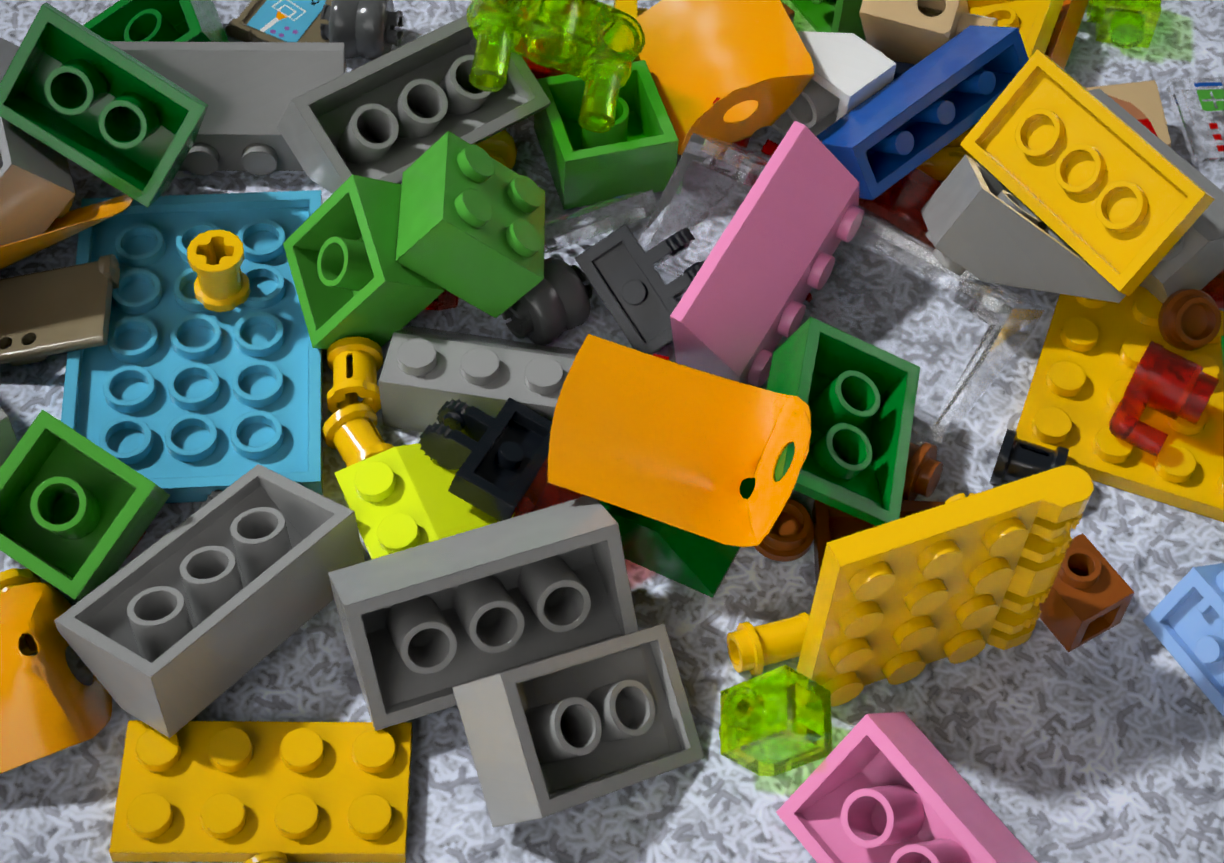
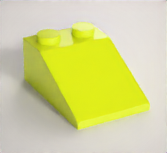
(405, 501)

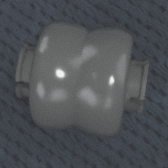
(362, 26)
(552, 305)

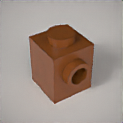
(1085, 596)

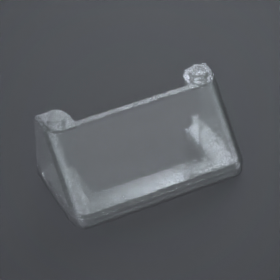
(879, 290)

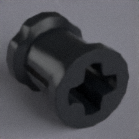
(1023, 459)

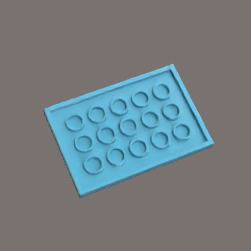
(194, 389)

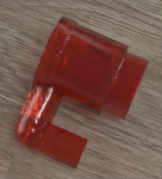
(1164, 385)

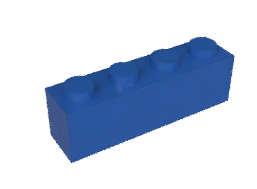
(925, 107)

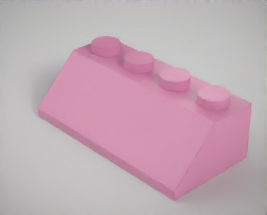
(768, 262)
(895, 801)

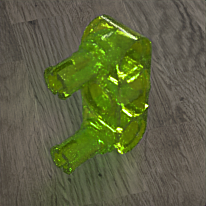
(559, 34)

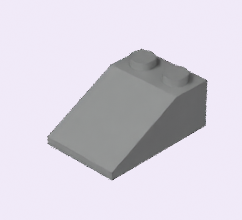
(1001, 241)
(578, 725)

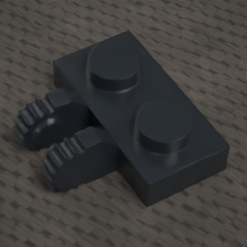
(634, 288)
(493, 455)

